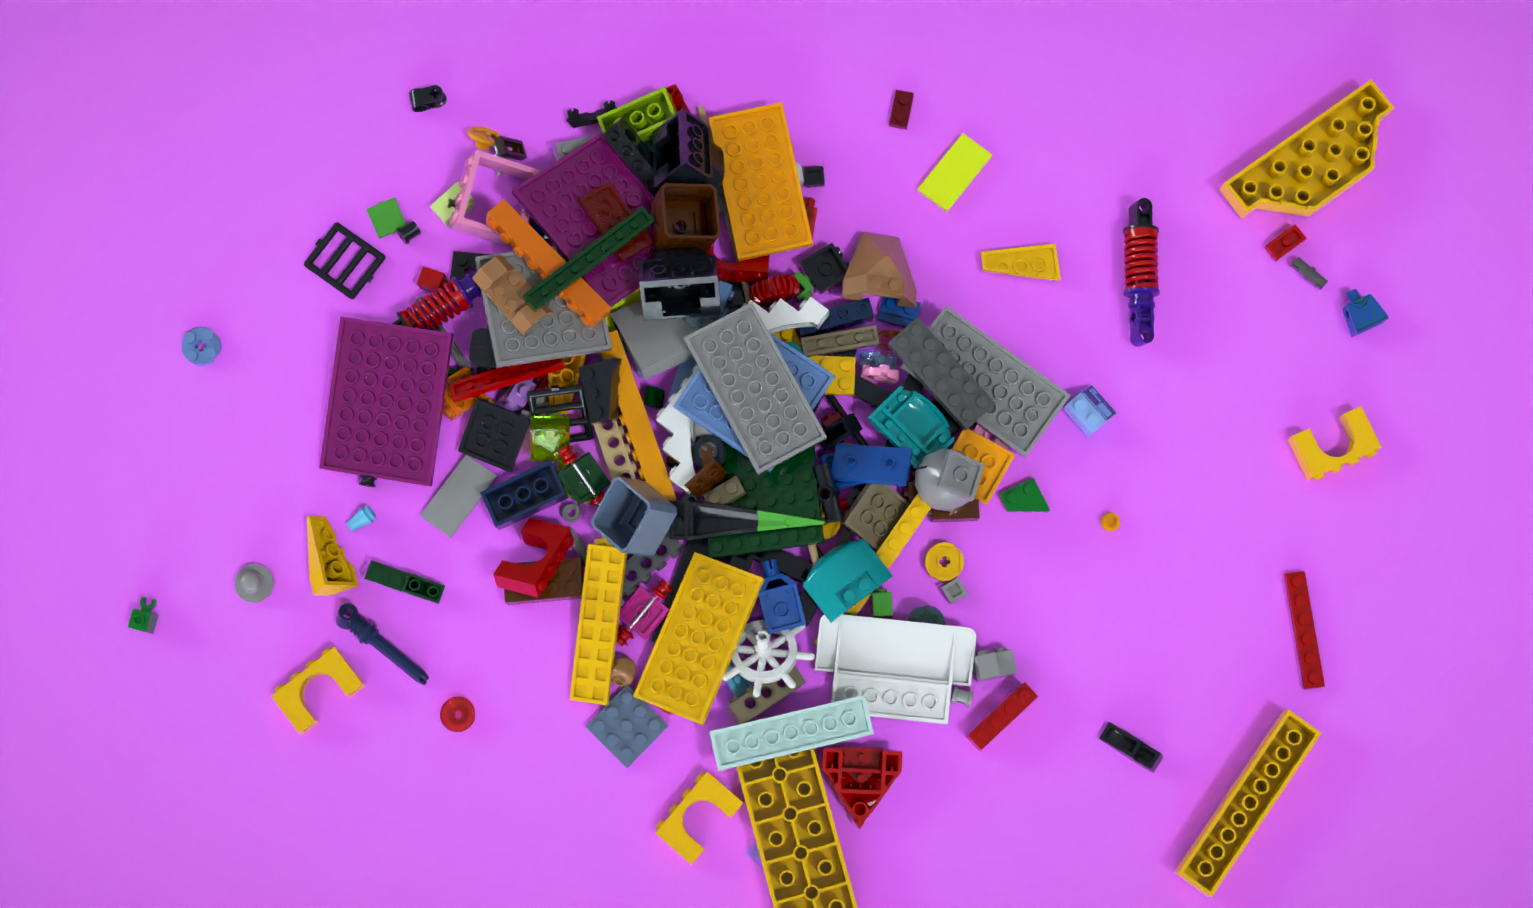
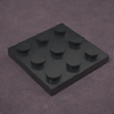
(494, 435)

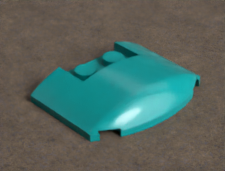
(912, 423)
(845, 577)

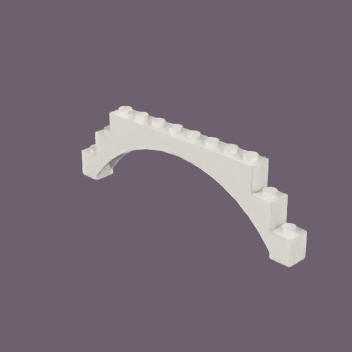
(679, 446)

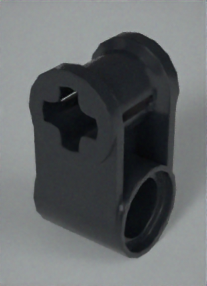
(425, 98)

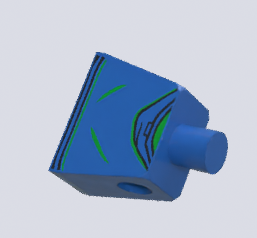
(1362, 313)

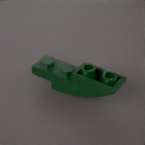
(404, 582)

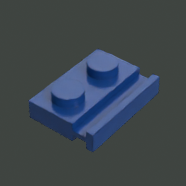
(897, 315)

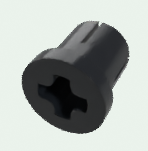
(408, 232)

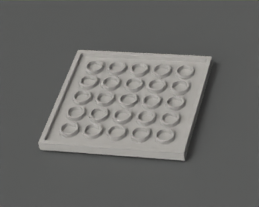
(551, 337)

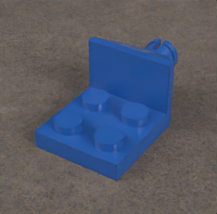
(779, 600)

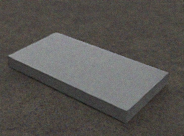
(458, 496)

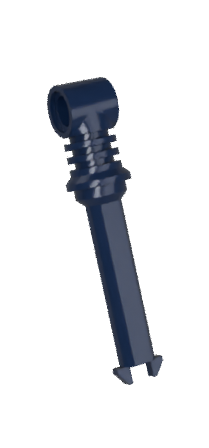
(369, 634)

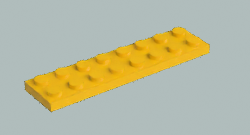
(598, 624)

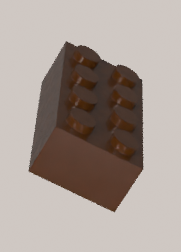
(564, 585)

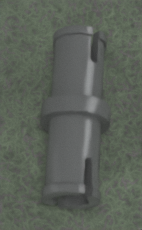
(1309, 273)

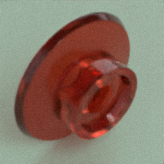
(449, 710)

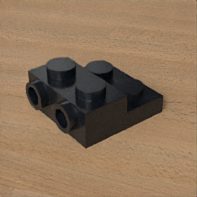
(825, 268)

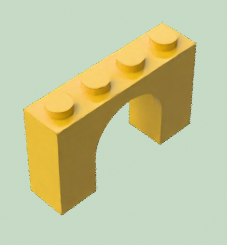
(1361, 443)
(291, 696)
(673, 829)

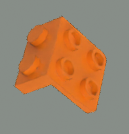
(454, 410)

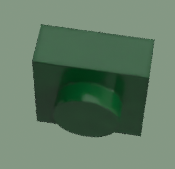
(654, 397)

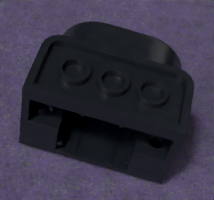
(686, 153)
(679, 284)

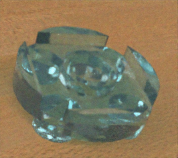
(875, 359)

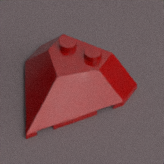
(861, 776)

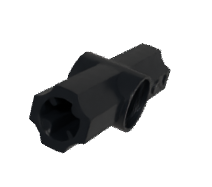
(831, 504)

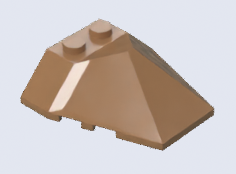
(879, 270)

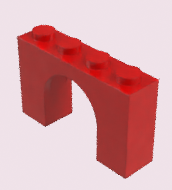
(748, 270)
(534, 577)

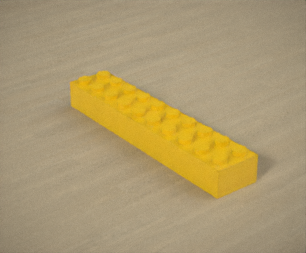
(1247, 803)

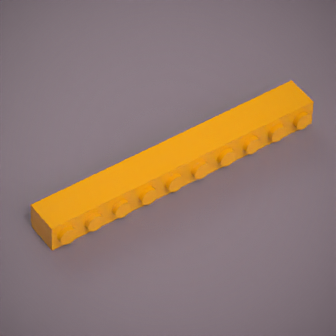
(638, 424)

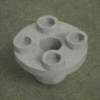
(254, 583)

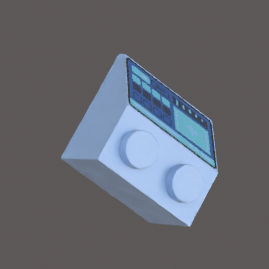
(1089, 411)

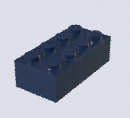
(524, 495)

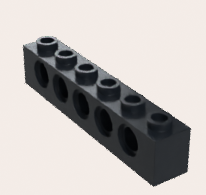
(633, 152)

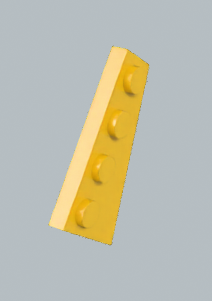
(1029, 262)

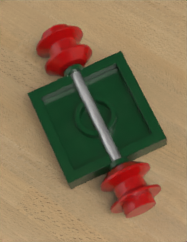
(582, 476)

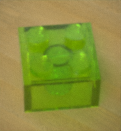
(548, 436)

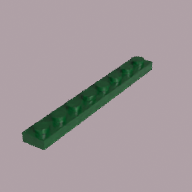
(588, 259)

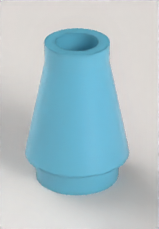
(363, 517)

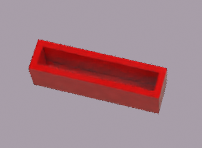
(1002, 716)

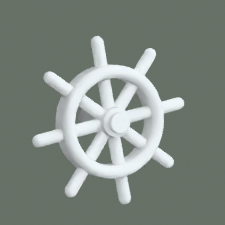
(764, 652)

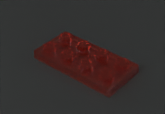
(606, 211)

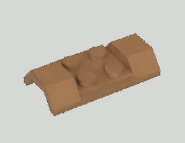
(506, 290)

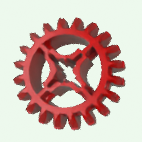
(773, 288)

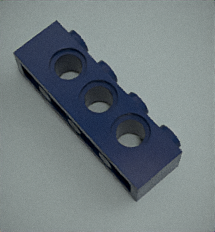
(841, 318)

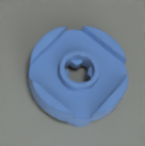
(209, 353)

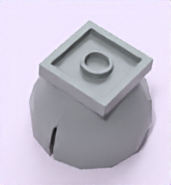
(948, 479)

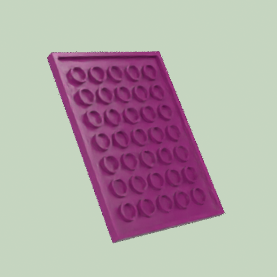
(554, 206)
(386, 401)

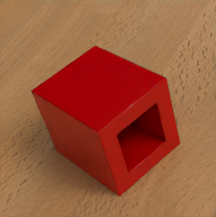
(431, 279)

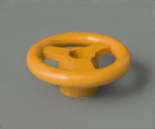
(482, 139)

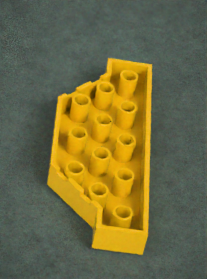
(1314, 161)

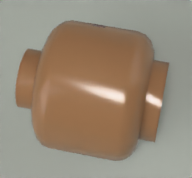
(623, 671)

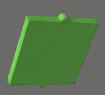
(386, 217)

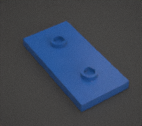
(871, 464)

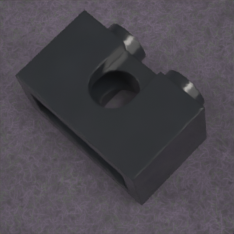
(848, 427)

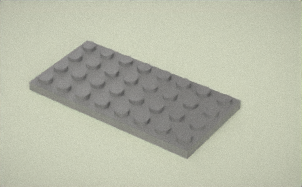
(755, 388)
(1022, 395)

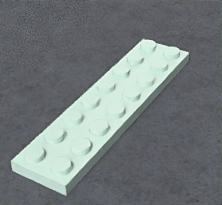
(791, 733)

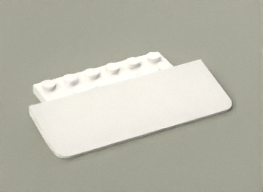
(896, 664)

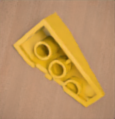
(327, 564)

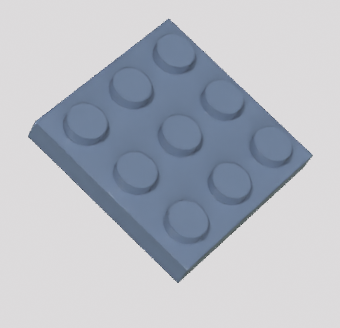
(627, 726)

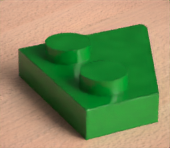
(1024, 498)

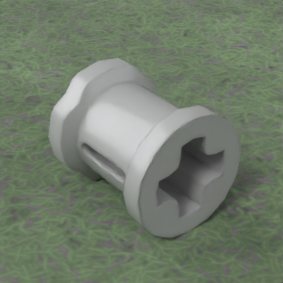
(962, 696)

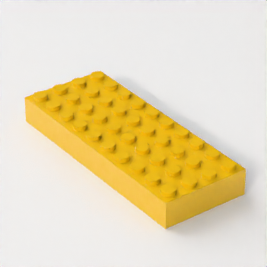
(796, 832)

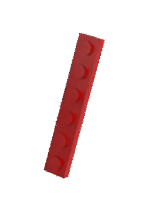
(501, 378)
(1304, 630)

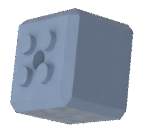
(633, 516)

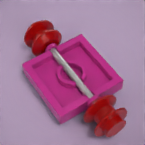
(643, 612)

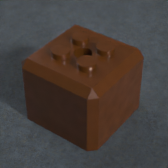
(693, 207)

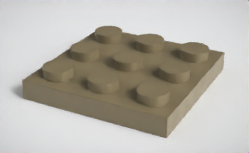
(875, 513)

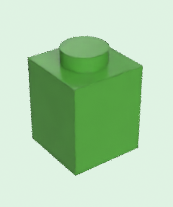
(882, 604)

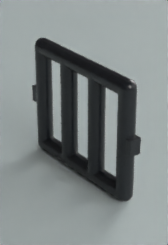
(350, 237)
(581, 404)

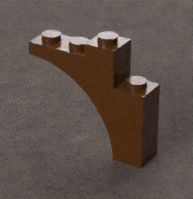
(967, 512)

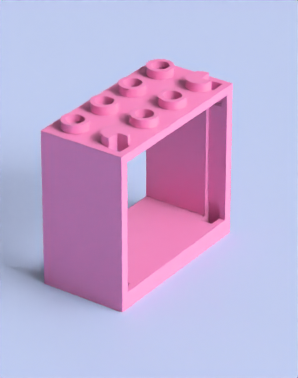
(494, 162)

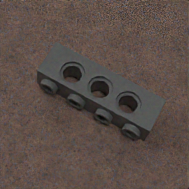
(658, 563)

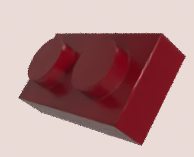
(901, 109)

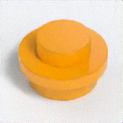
(1110, 522)

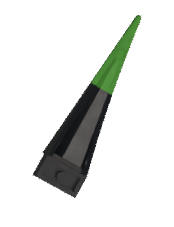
(707, 519)

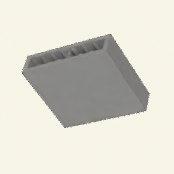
(652, 343)

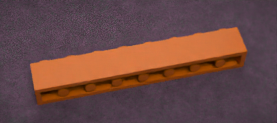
(545, 261)

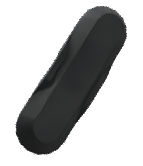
(583, 119)

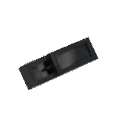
(1131, 747)

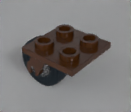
(709, 455)

